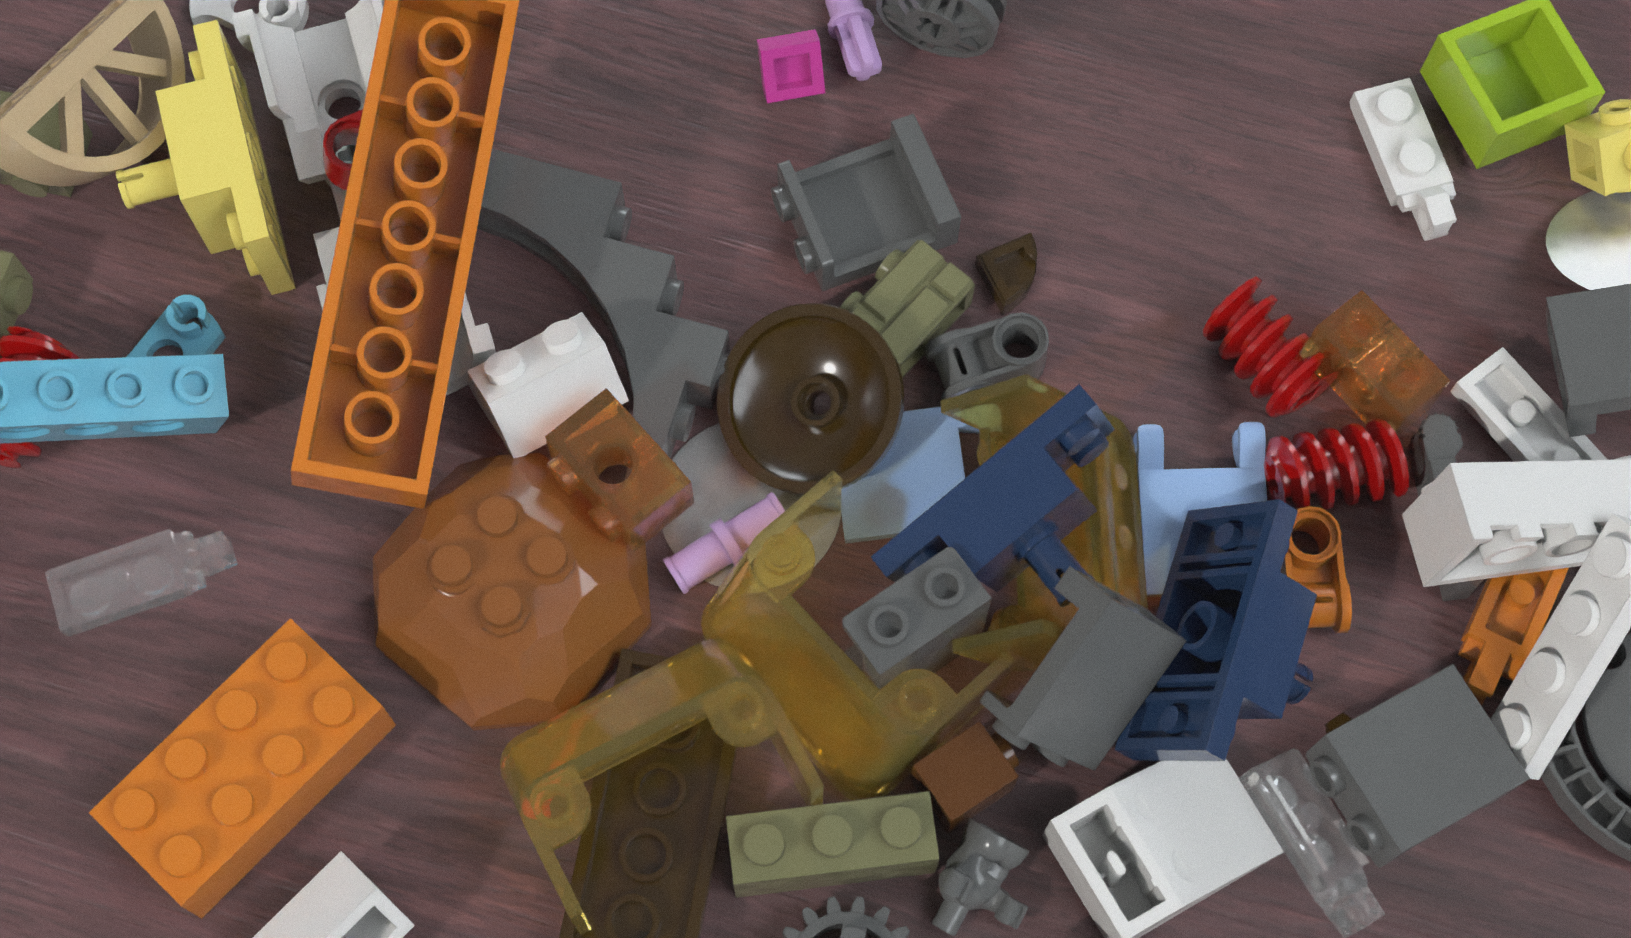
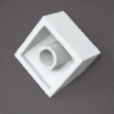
(544, 382)

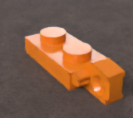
(1506, 627)

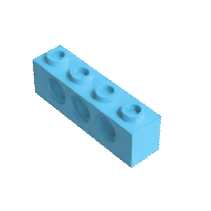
(111, 397)

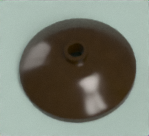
(772, 390)

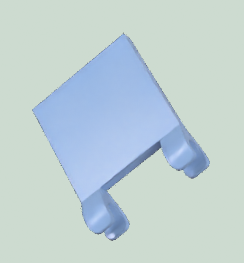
(909, 479)
(1171, 493)

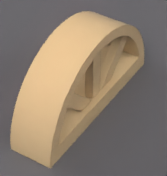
(157, 63)

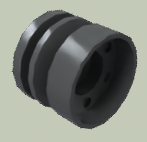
(945, 26)

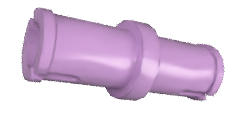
(722, 544)

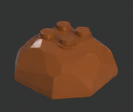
(507, 595)

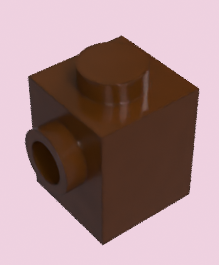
(966, 775)

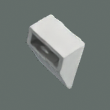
(1159, 843)

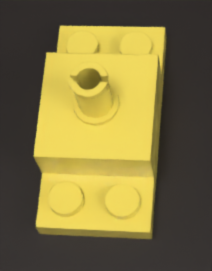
(216, 163)

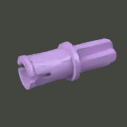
(852, 27)

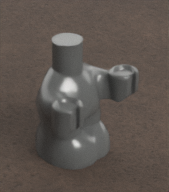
(975, 877)

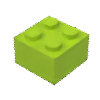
(1510, 80)

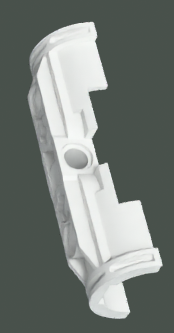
(301, 80)

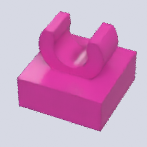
(791, 66)

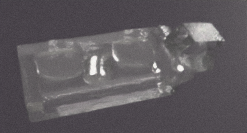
(135, 577)
(1314, 840)

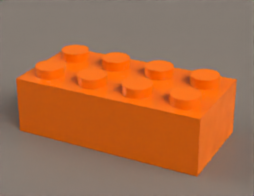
(243, 769)

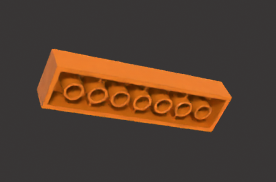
(404, 250)

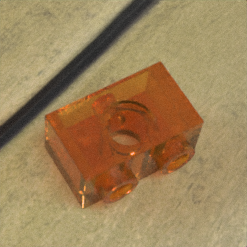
(1377, 364)
(605, 436)

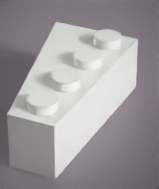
(1513, 517)

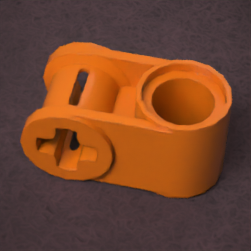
(1323, 571)

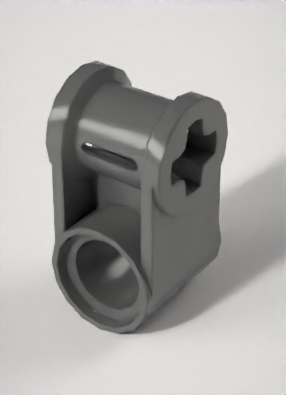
(982, 355)

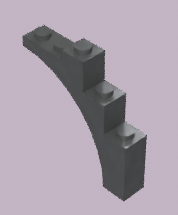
(581, 232)

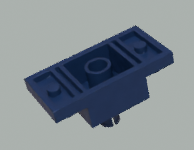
(1013, 504)
(1239, 630)

